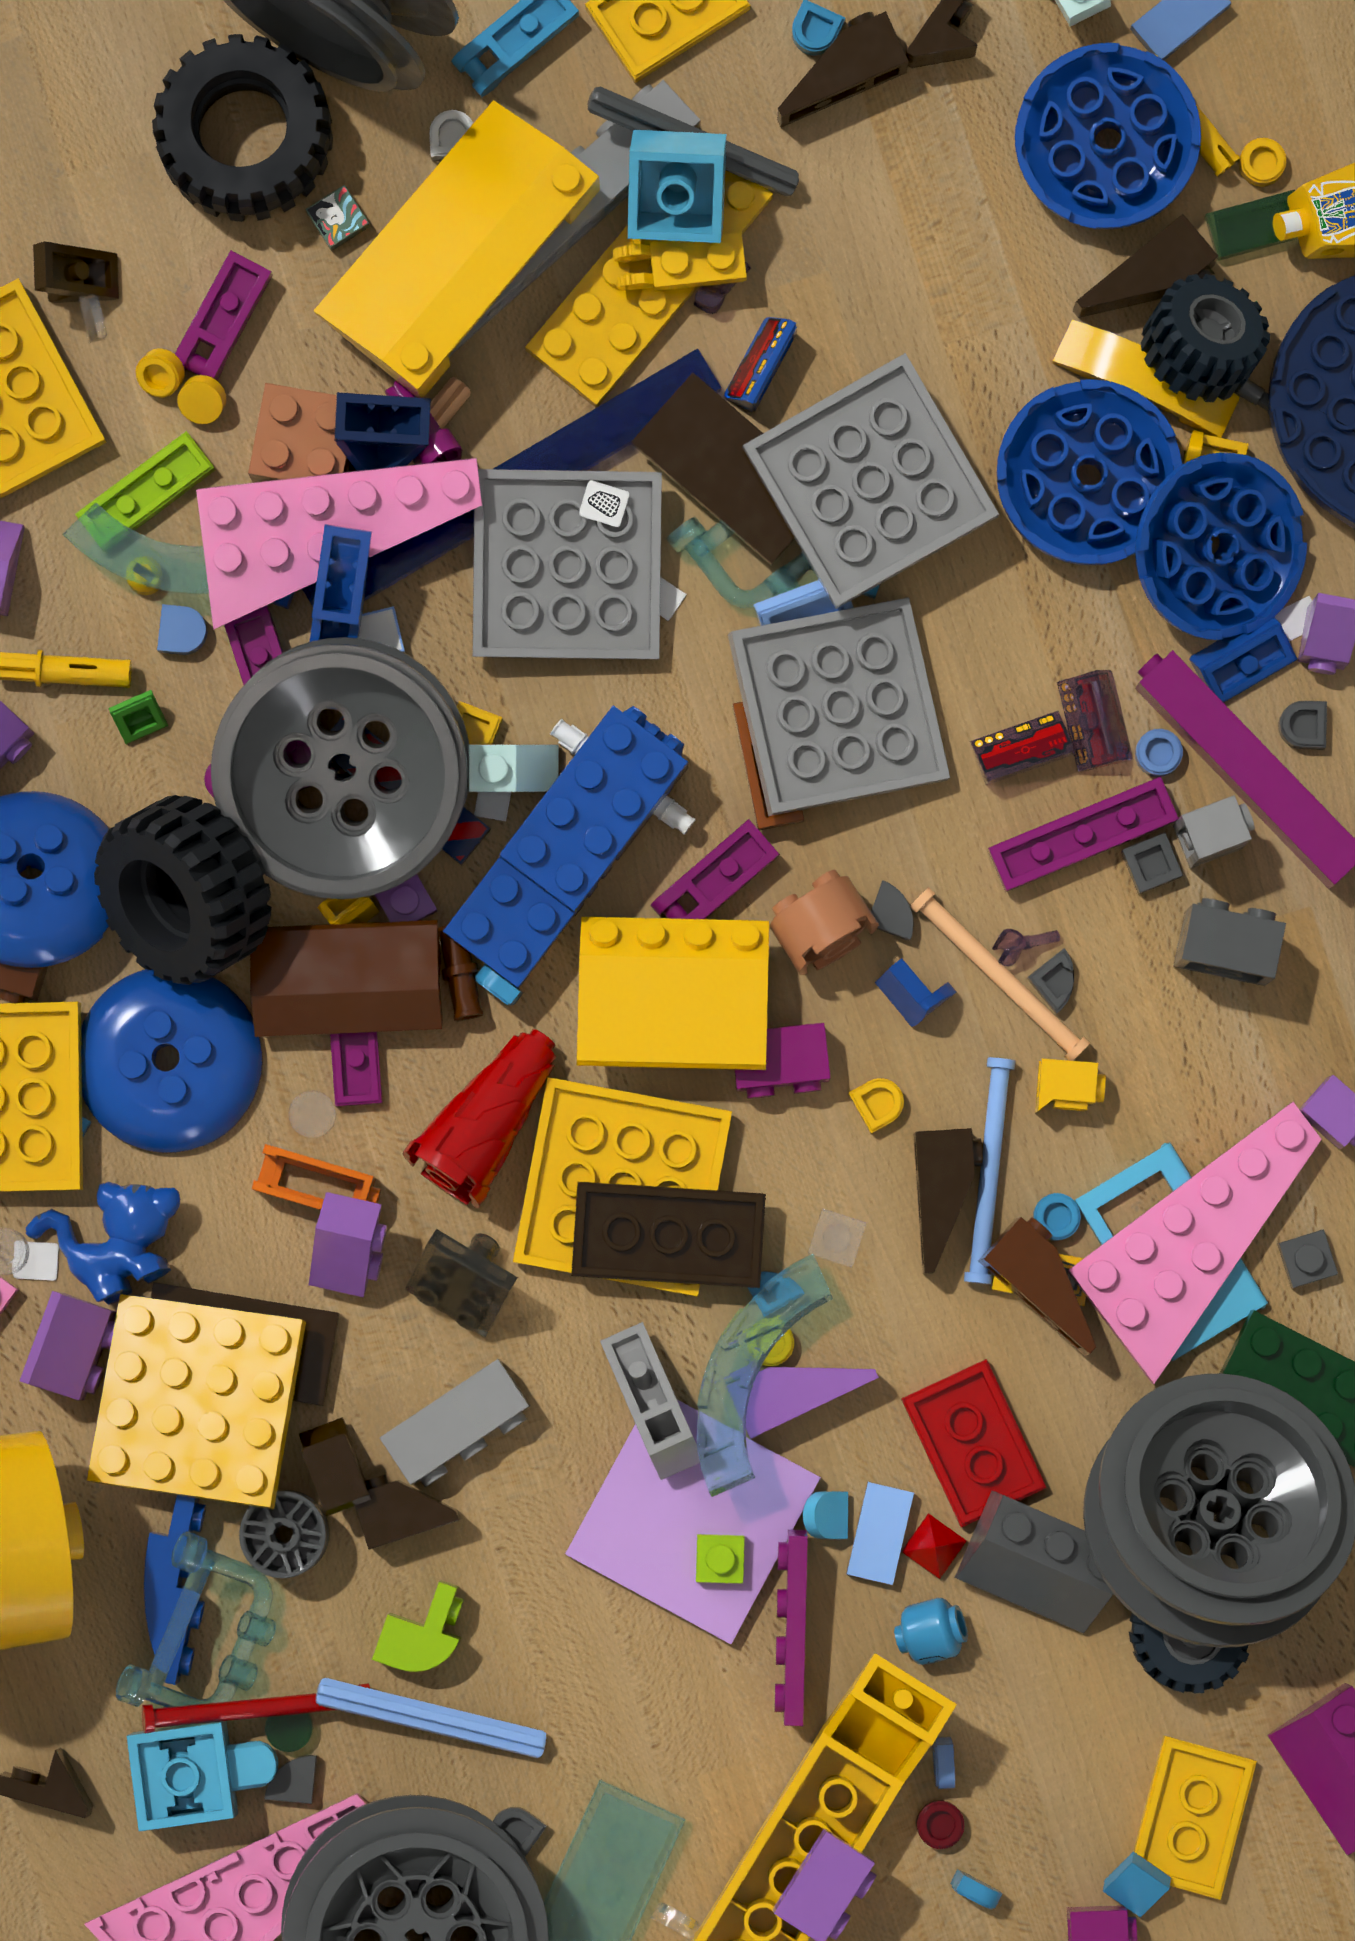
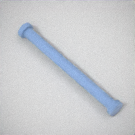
(990, 1170)

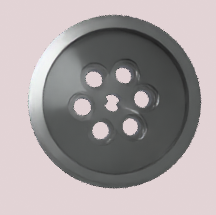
(321, 847)

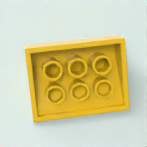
(673, 993)

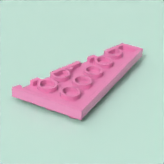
(269, 534)
(1175, 1256)
(227, 1899)

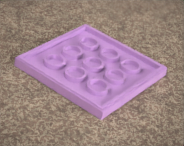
(648, 1528)

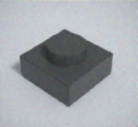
(1307, 1258)

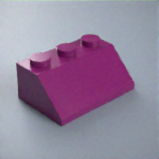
(1321, 1756)

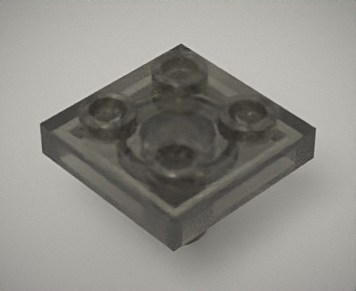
(462, 1280)

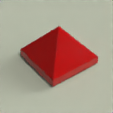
(934, 1546)

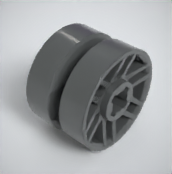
(281, 1558)

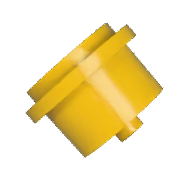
(36, 1544)

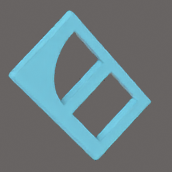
(1238, 1292)

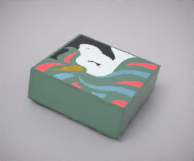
(337, 217)

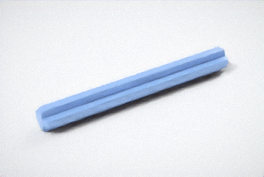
(430, 1718)

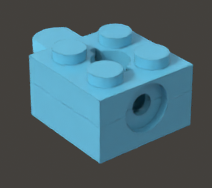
(193, 1773)

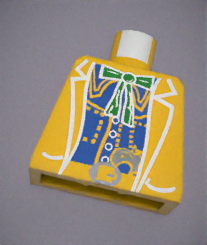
(1322, 216)

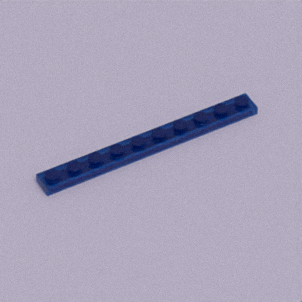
(568, 449)

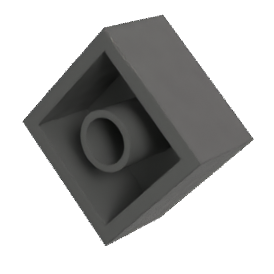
(1229, 942)

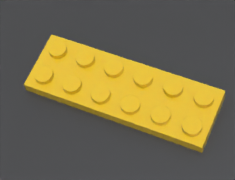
(605, 329)

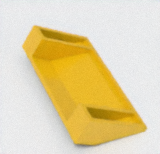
(457, 246)

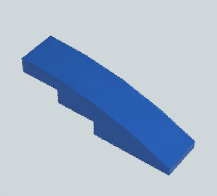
(340, 583)

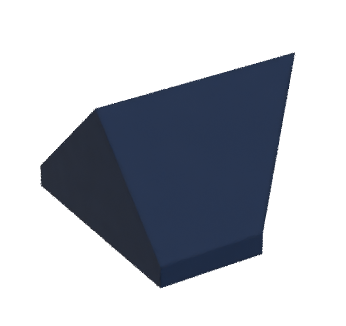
(381, 429)

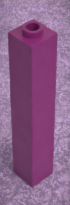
(1248, 767)

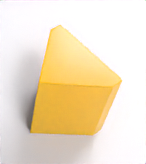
(348, 910)

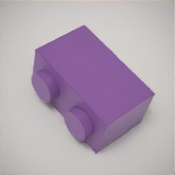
(347, 1245)
(824, 1887)

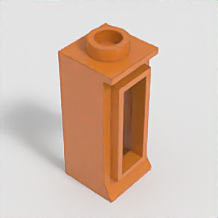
(273, 1169)

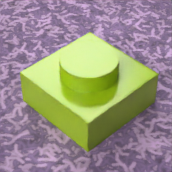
(720, 1558)

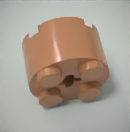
(822, 922)

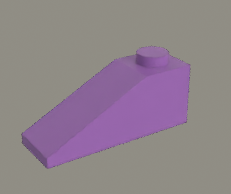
(791, 1391)

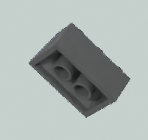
(1034, 1563)

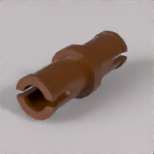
(461, 978)

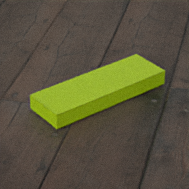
(155, 483)

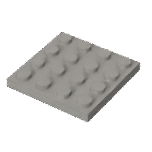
(870, 481)
(561, 580)
(838, 706)

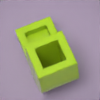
(417, 1645)

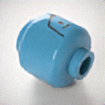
(931, 1631)

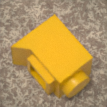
(1069, 1084)

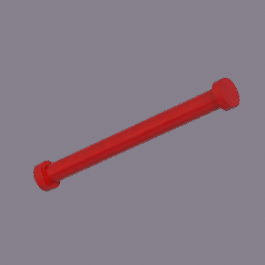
(230, 1710)

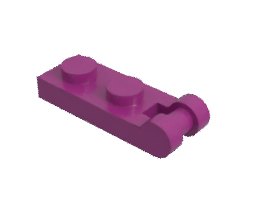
(223, 314)
(718, 874)

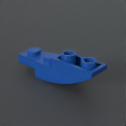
(164, 1583)

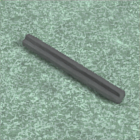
(738, 159)

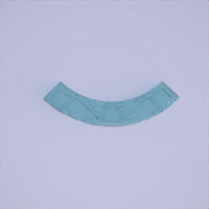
(137, 556)
(736, 1363)

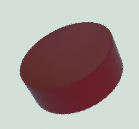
(940, 1824)

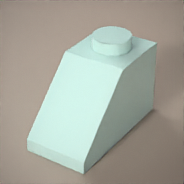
(512, 768)

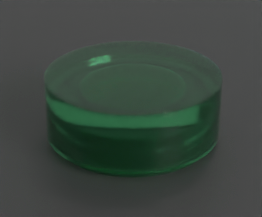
(289, 1732)

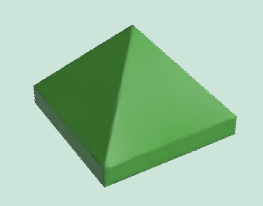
(138, 716)

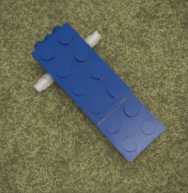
(571, 840)

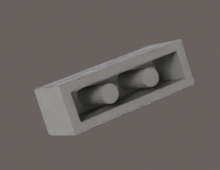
(456, 1424)

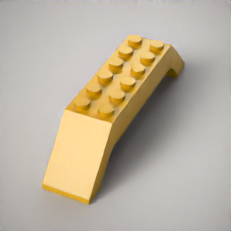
(839, 1786)

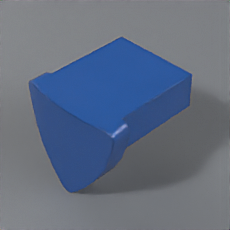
(910, 994)

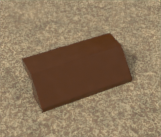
(347, 979)

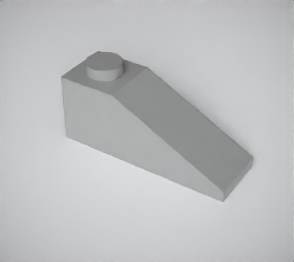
(651, 1400)

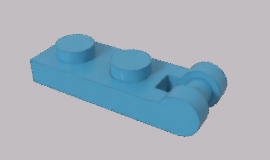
(513, 40)

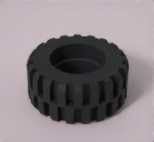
(231, 69)
(183, 889)

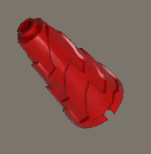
(478, 1126)

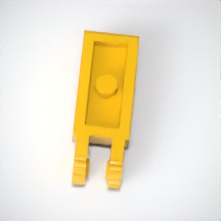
(684, 263)

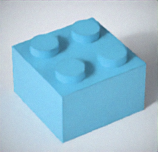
(676, 186)

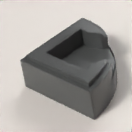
(893, 912)
(1055, 980)
(294, 1781)

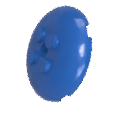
(1096, 91)
(1077, 427)
(1257, 552)
(59, 911)
(179, 1106)

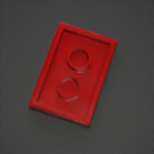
(972, 1441)

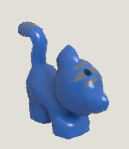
(133, 1220)

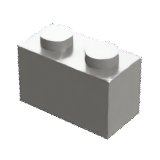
(1214, 831)

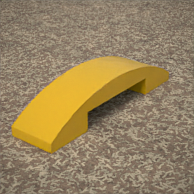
(1115, 359)

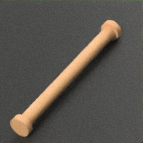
(999, 974)

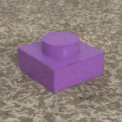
(407, 901)

